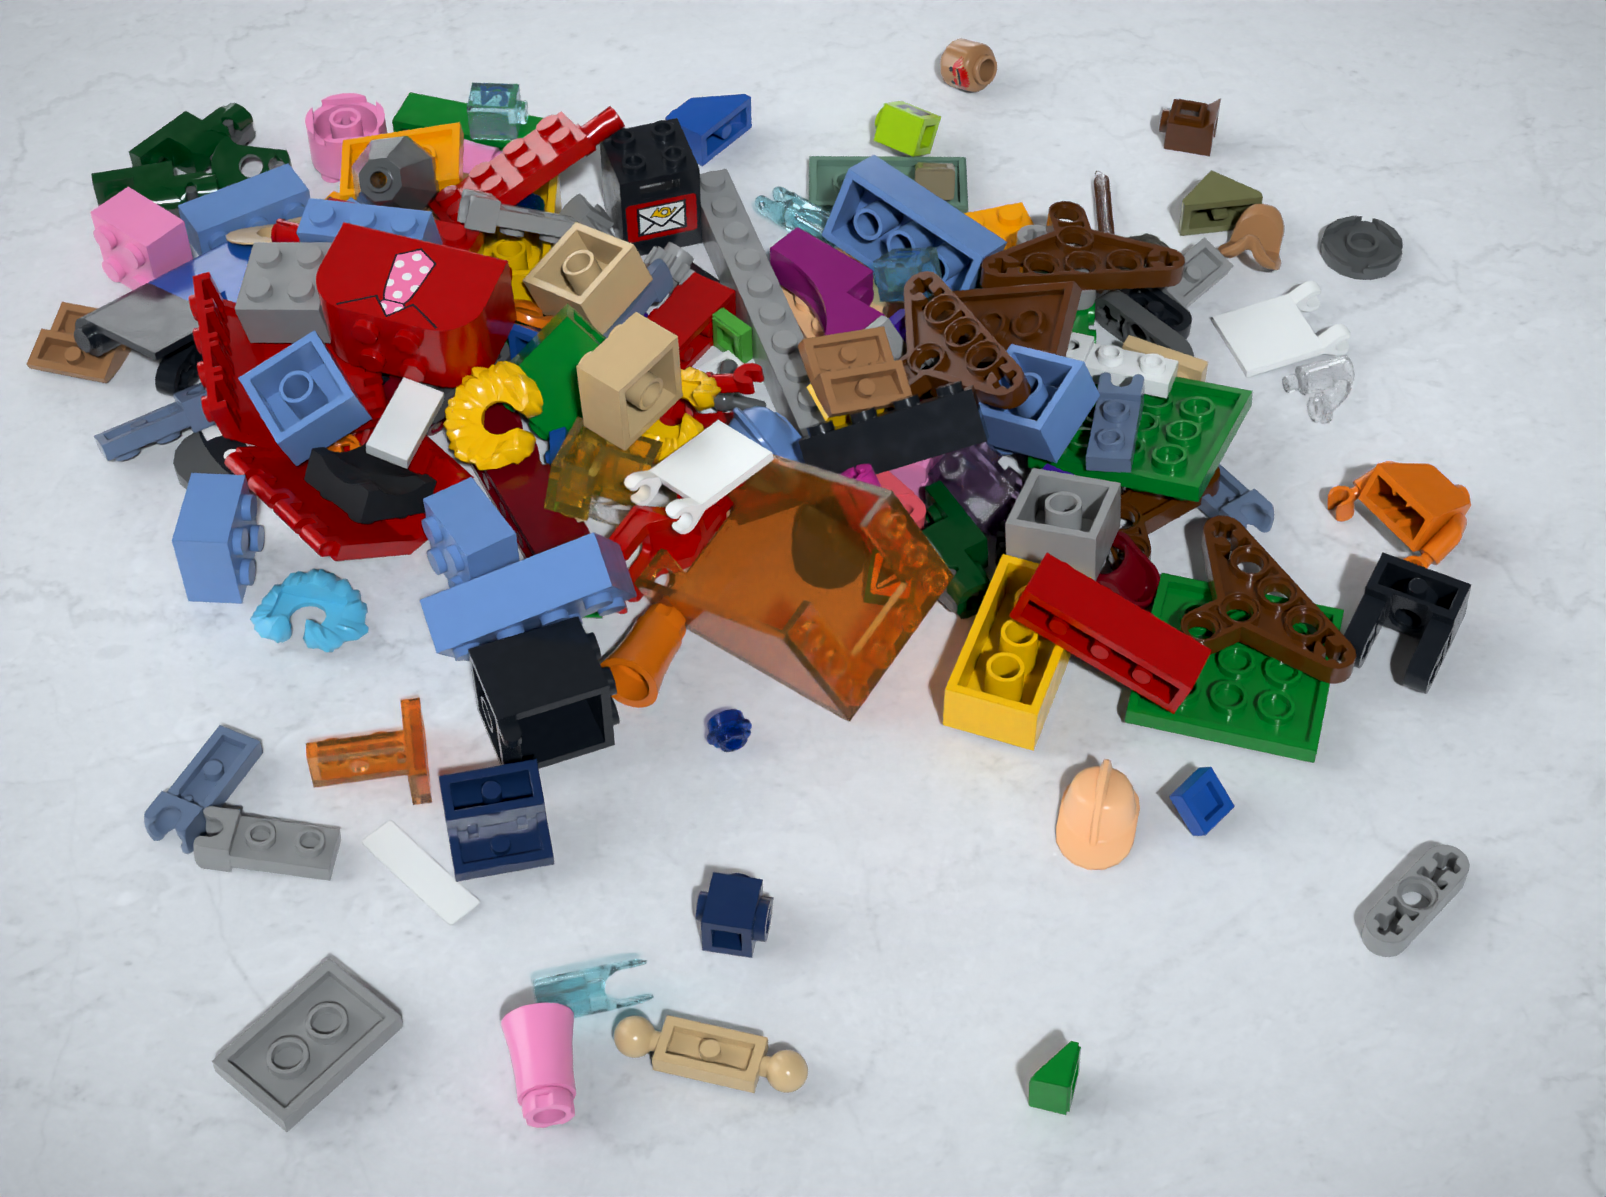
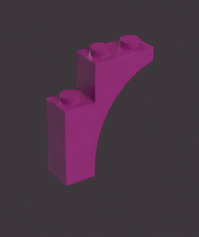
(826, 281)

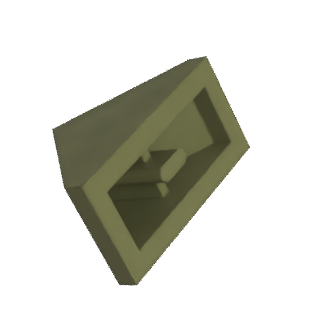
(1215, 205)

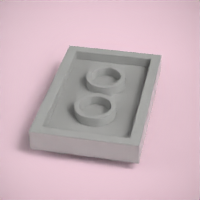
(307, 1044)

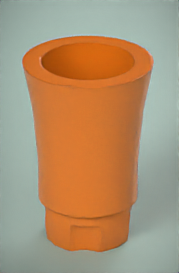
(646, 655)

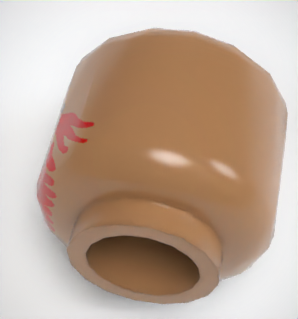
(968, 65)

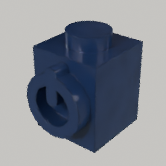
(734, 914)

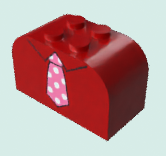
(414, 305)

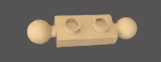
(710, 1054)

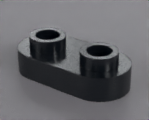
(1163, 308)

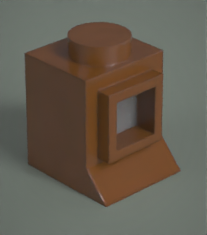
(1190, 126)

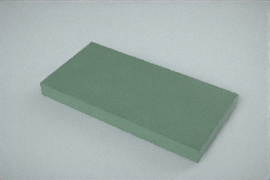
(829, 172)

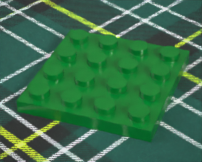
(1176, 441)
(1241, 692)

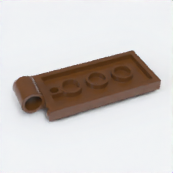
(1019, 315)

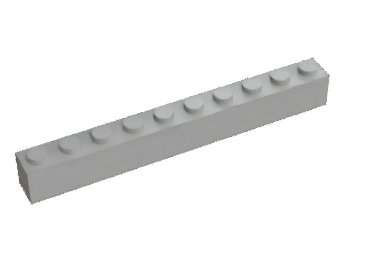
(759, 298)

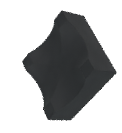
(367, 485)

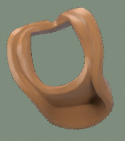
(1260, 231)

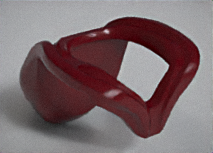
(1136, 576)

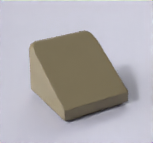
(936, 178)

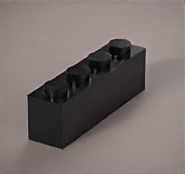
(901, 435)

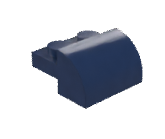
(496, 820)

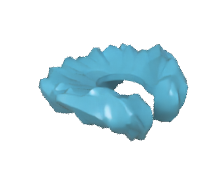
(318, 589)

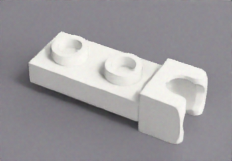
(1123, 364)

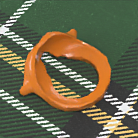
(530, 314)

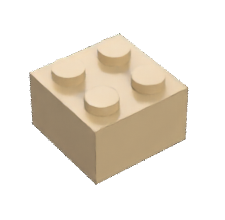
(591, 274)
(629, 380)

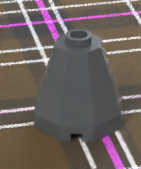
(408, 173)

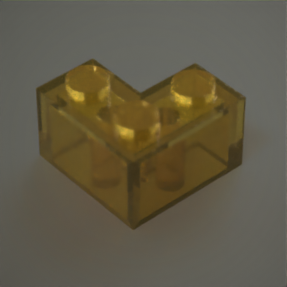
(595, 468)

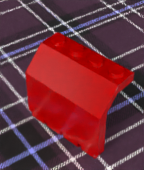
(230, 355)
(322, 522)

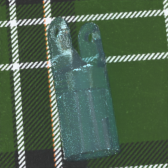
(794, 212)
(585, 989)

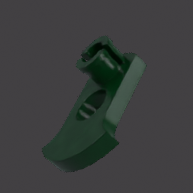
(229, 156)

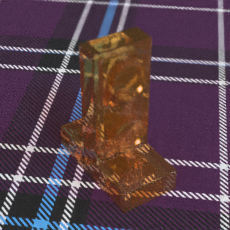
(377, 756)

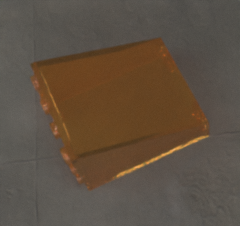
(808, 582)

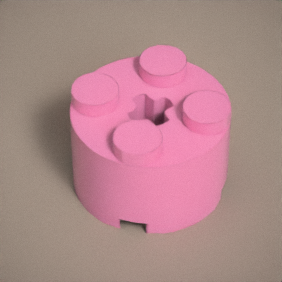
(340, 119)

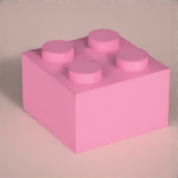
(138, 239)

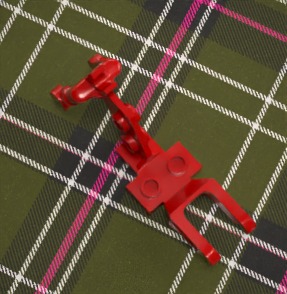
(652, 524)

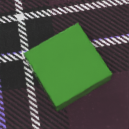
(732, 335)

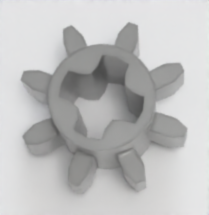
(676, 260)

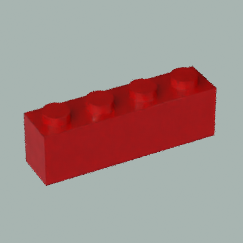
(690, 315)
(1110, 633)

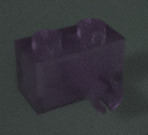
(980, 484)

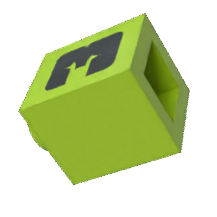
(906, 128)

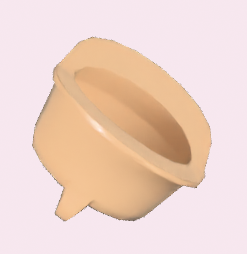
(1097, 818)

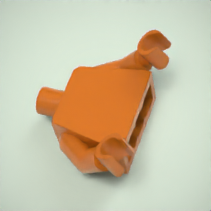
(1413, 503)

